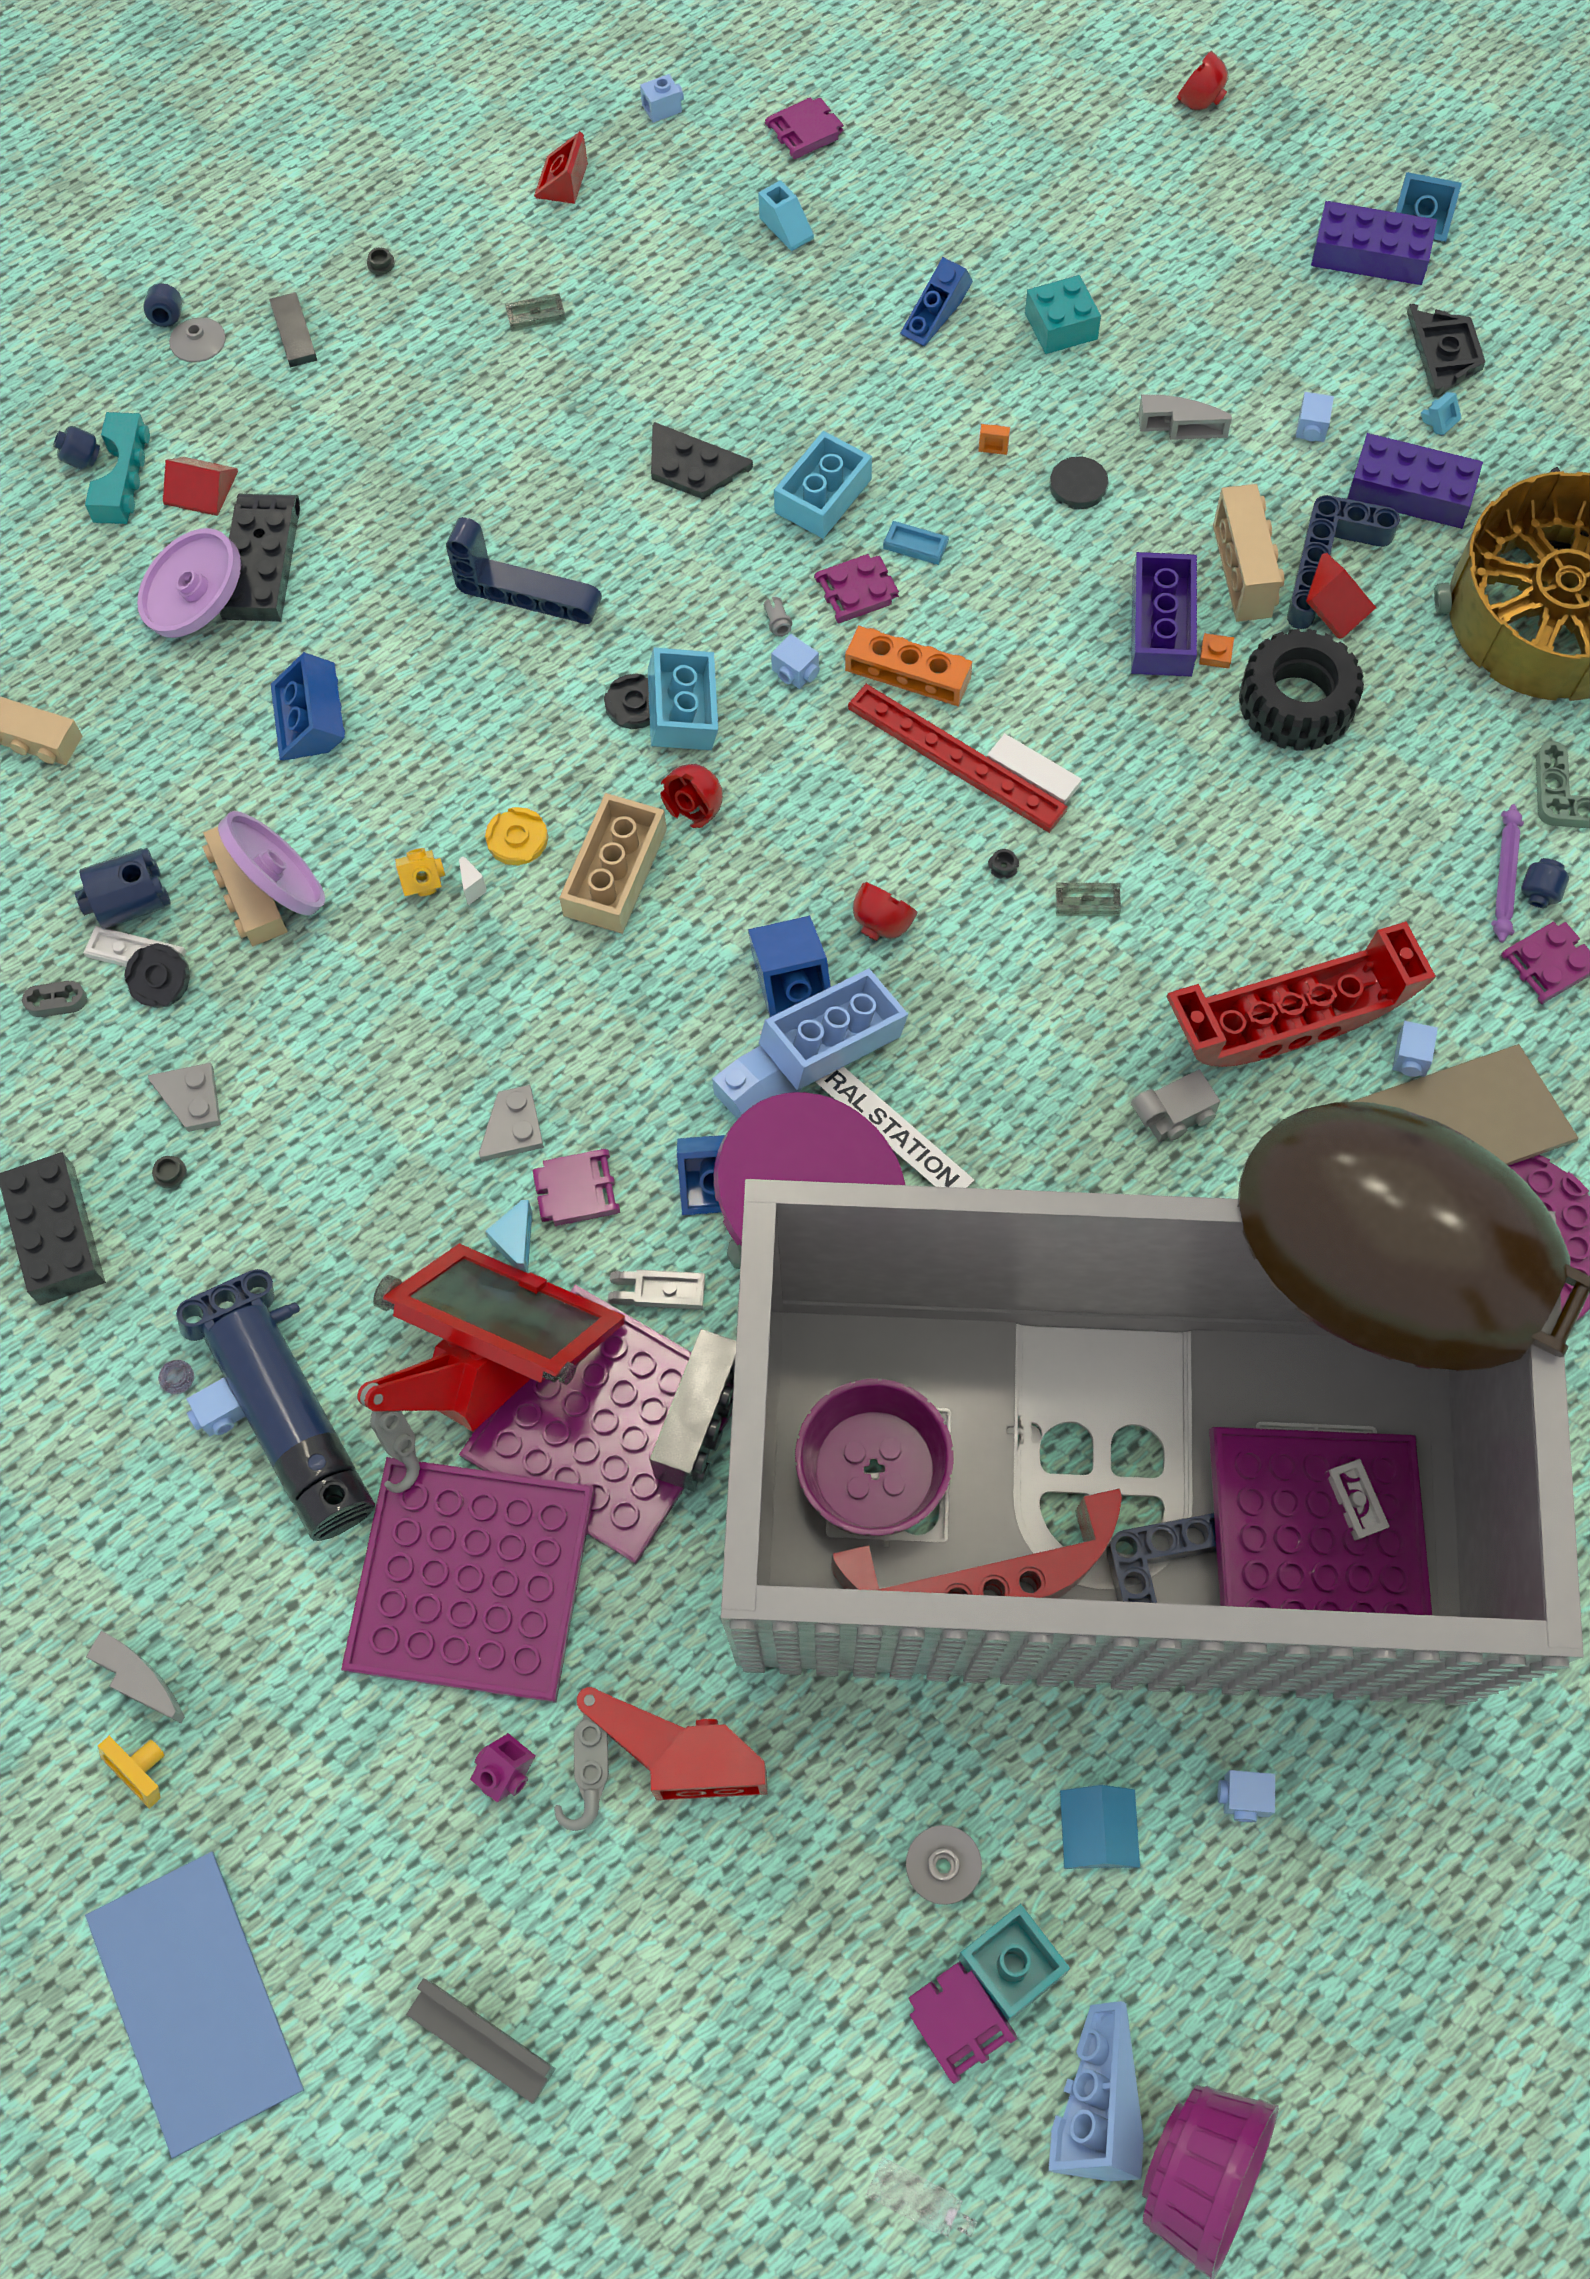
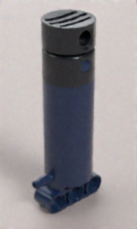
(279, 1402)

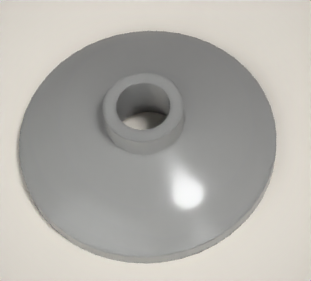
(197, 339)
(948, 1844)

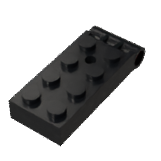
(265, 537)

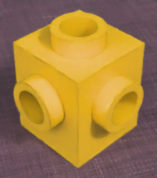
(415, 882)

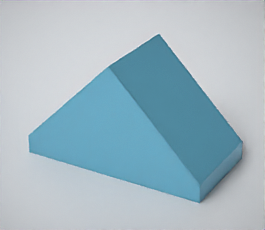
(513, 1234)

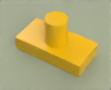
(133, 1768)

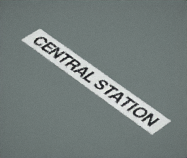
(897, 1131)

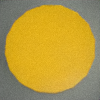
(516, 846)

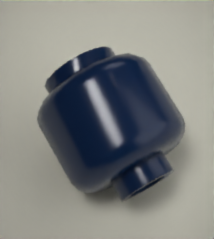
(162, 305)
(76, 447)
(1545, 883)

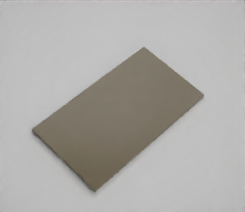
(1491, 1101)

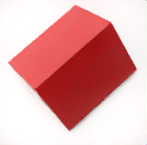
(563, 171)
(197, 484)
(1337, 597)

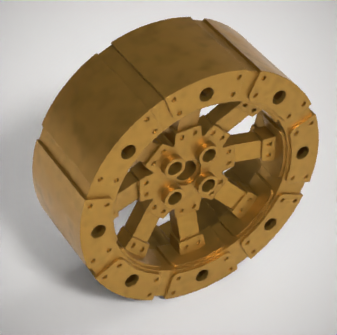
(1553, 586)

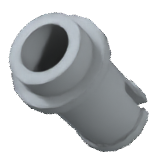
(780, 623)

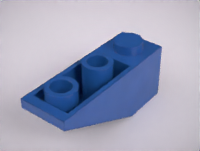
(937, 302)

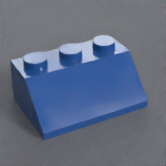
(307, 708)
(696, 1174)

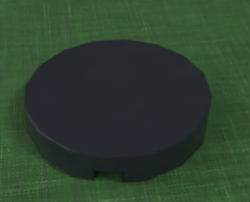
(1078, 482)
(625, 704)
(157, 975)

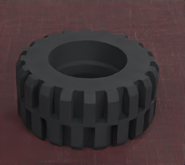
(1309, 658)

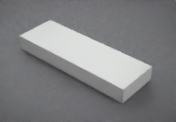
(1035, 768)
(117, 946)

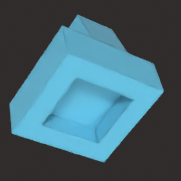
(1443, 413)

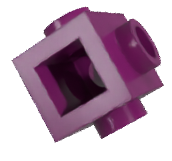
(502, 1768)

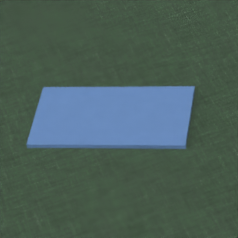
(193, 2004)

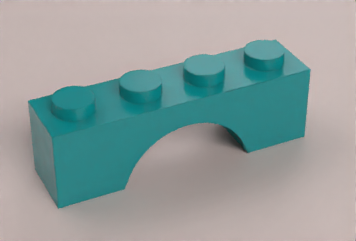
(111, 497)

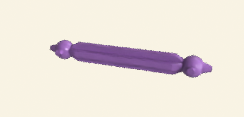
(1507, 873)

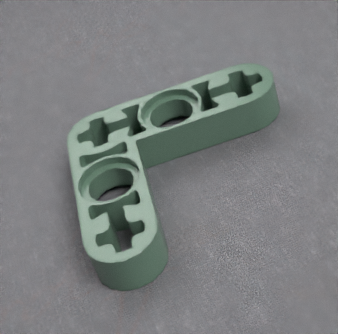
(1558, 797)

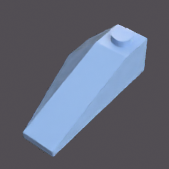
(750, 1081)
(1102, 2119)

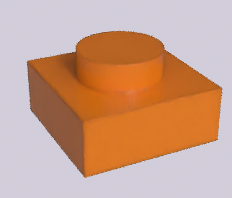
(994, 439)
(1216, 650)

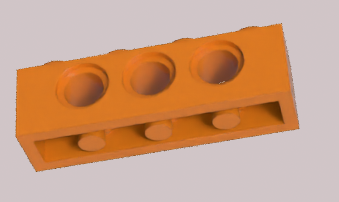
(908, 665)

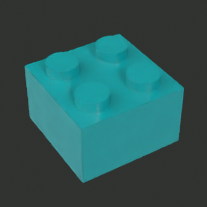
(1062, 314)
(1014, 1962)

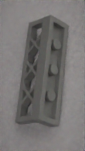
(480, 2041)

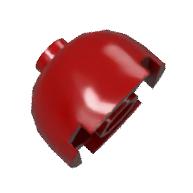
(1205, 84)
(691, 788)
(881, 913)

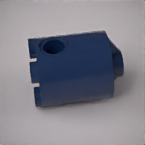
(122, 888)

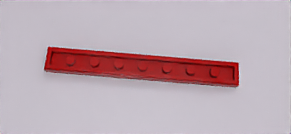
(958, 758)

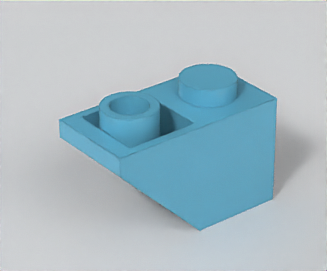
(784, 215)

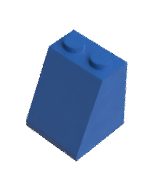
(789, 962)

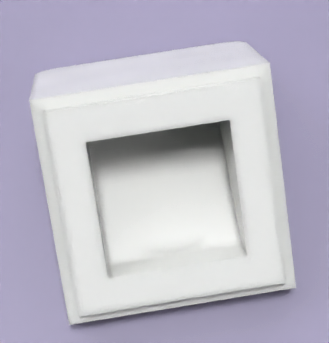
(472, 881)

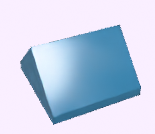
(1430, 199)
(1099, 1827)

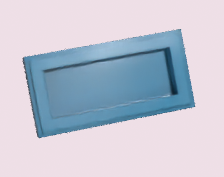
(915, 542)

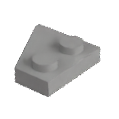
(190, 1095)

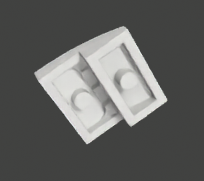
(1375, 1519)

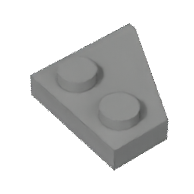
(512, 1125)

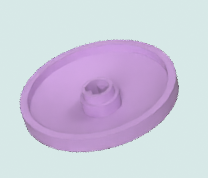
(189, 583)
(271, 863)

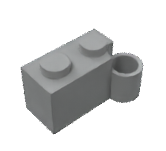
(1177, 1106)

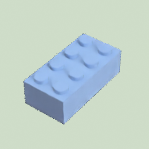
(832, 1028)

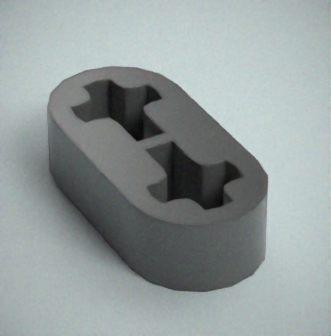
(54, 998)

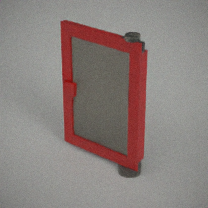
(500, 1313)

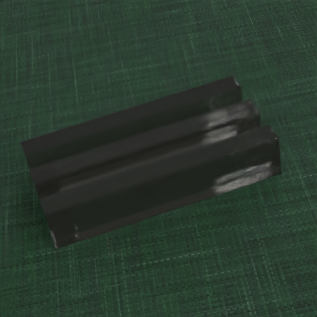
(536, 316)
(1088, 904)

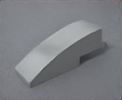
(1182, 417)
(134, 1676)

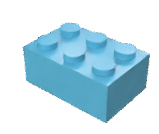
(823, 484)
(682, 699)

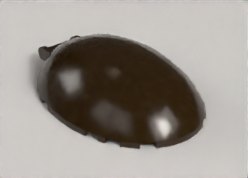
(1406, 1238)

